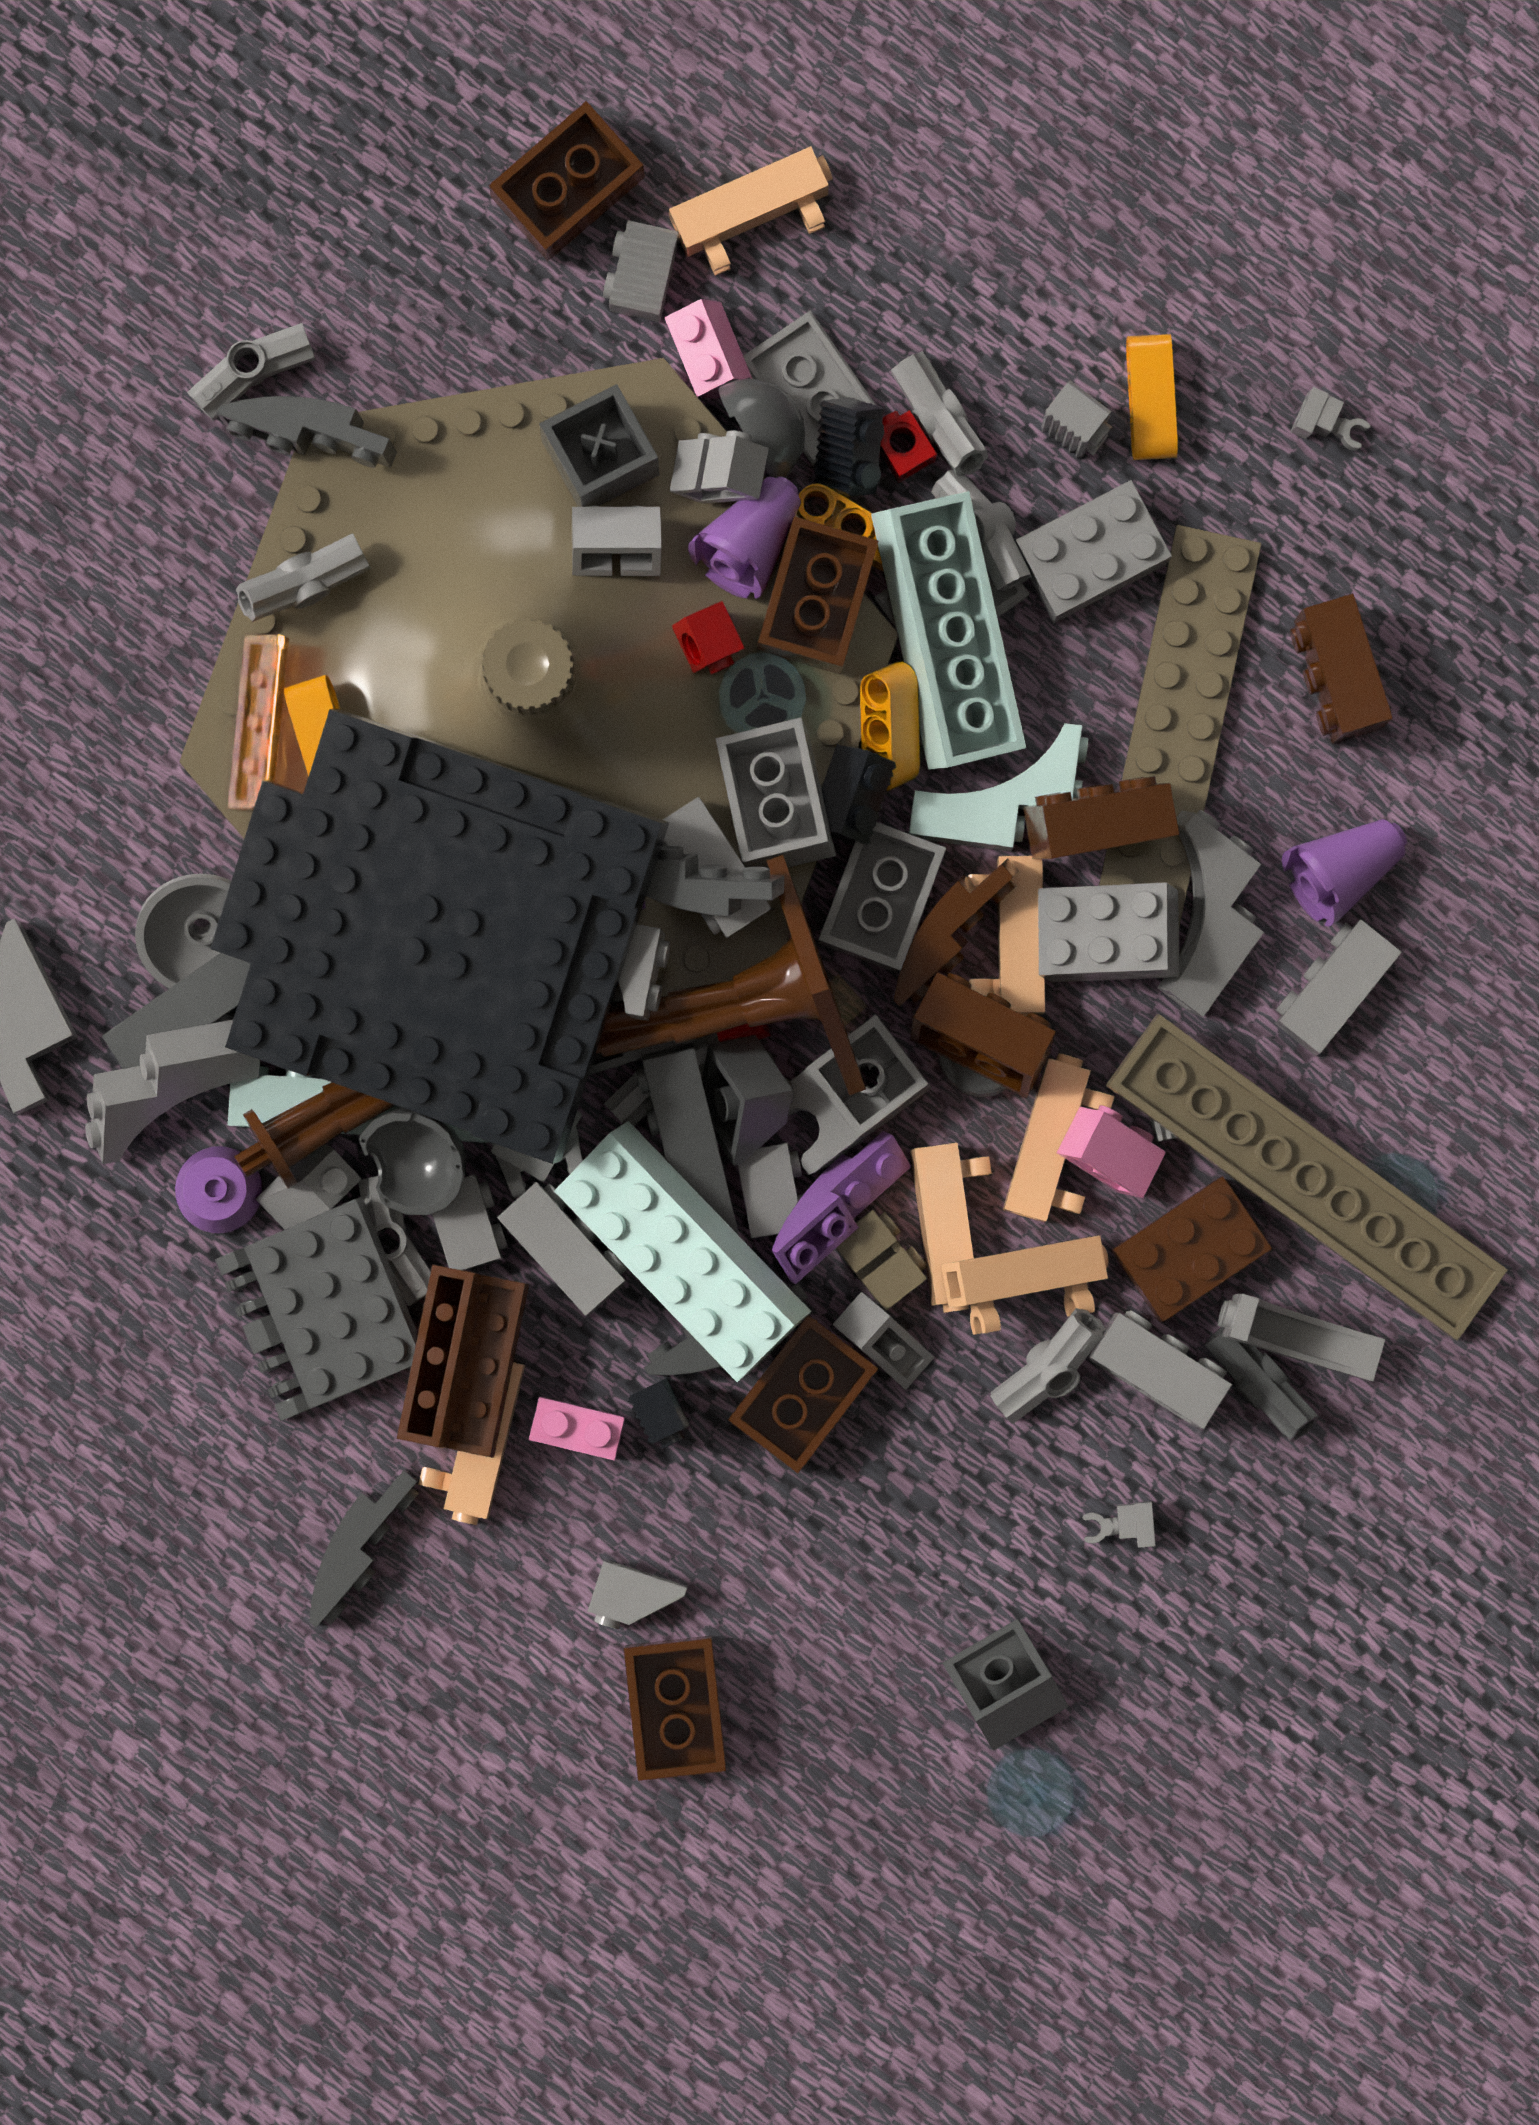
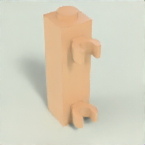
(751, 202)
(1018, 940)
(1038, 1164)
(943, 1210)
(1024, 1272)
(476, 1476)

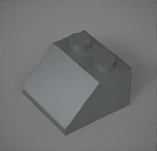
(744, 1095)
(1005, 1684)

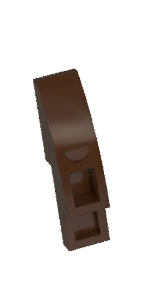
(938, 940)

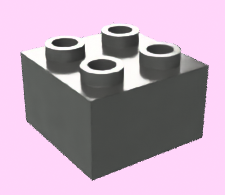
(599, 448)

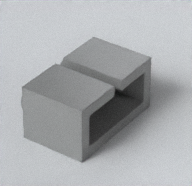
(719, 468)
(622, 530)
(769, 1188)
(466, 1227)

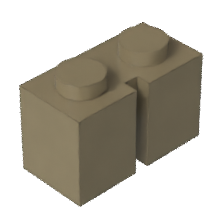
(881, 1260)

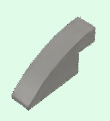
(29, 1019)

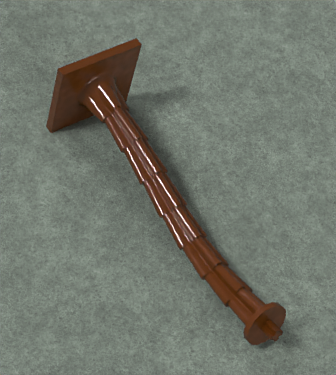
(772, 991)

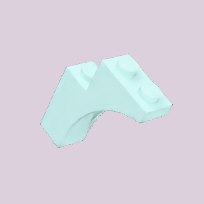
(990, 815)

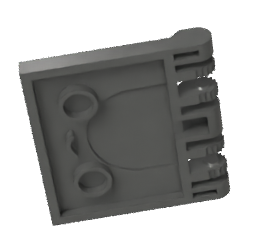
(328, 1306)

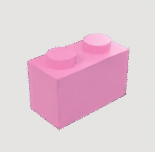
(707, 347)
(1111, 1151)
(577, 1428)

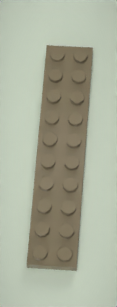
(1185, 692)
(1306, 1177)

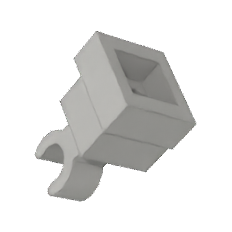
(1320, 415)
(1133, 1521)

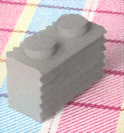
(642, 270)
(1077, 420)

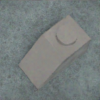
(321, 1183)
(883, 1340)
(630, 1594)

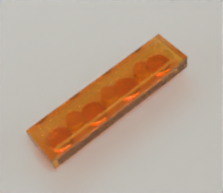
(258, 718)

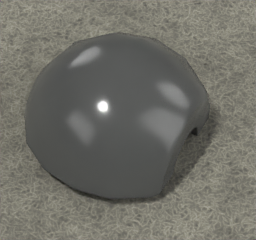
(770, 418)
(416, 1160)

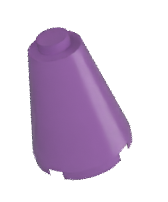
(748, 539)
(1342, 867)

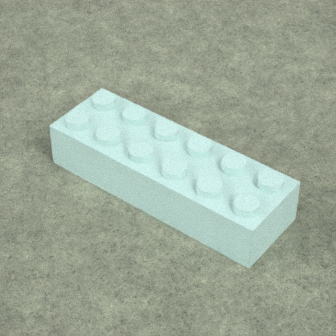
(949, 630)
(682, 1251)

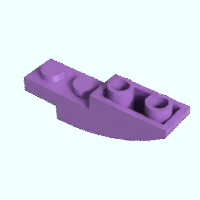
(832, 1202)

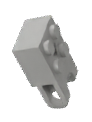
(852, 1118)

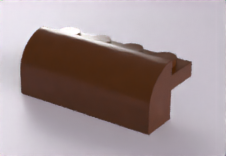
(462, 1361)

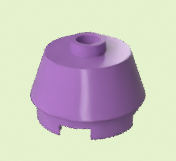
(216, 1191)

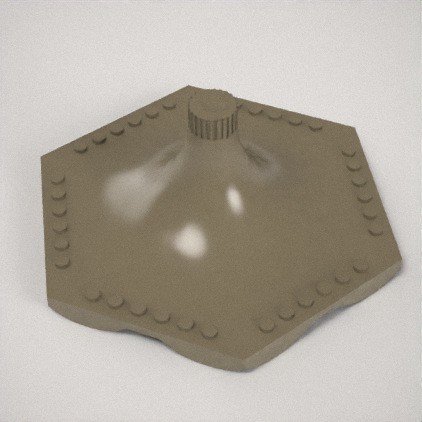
(502, 652)

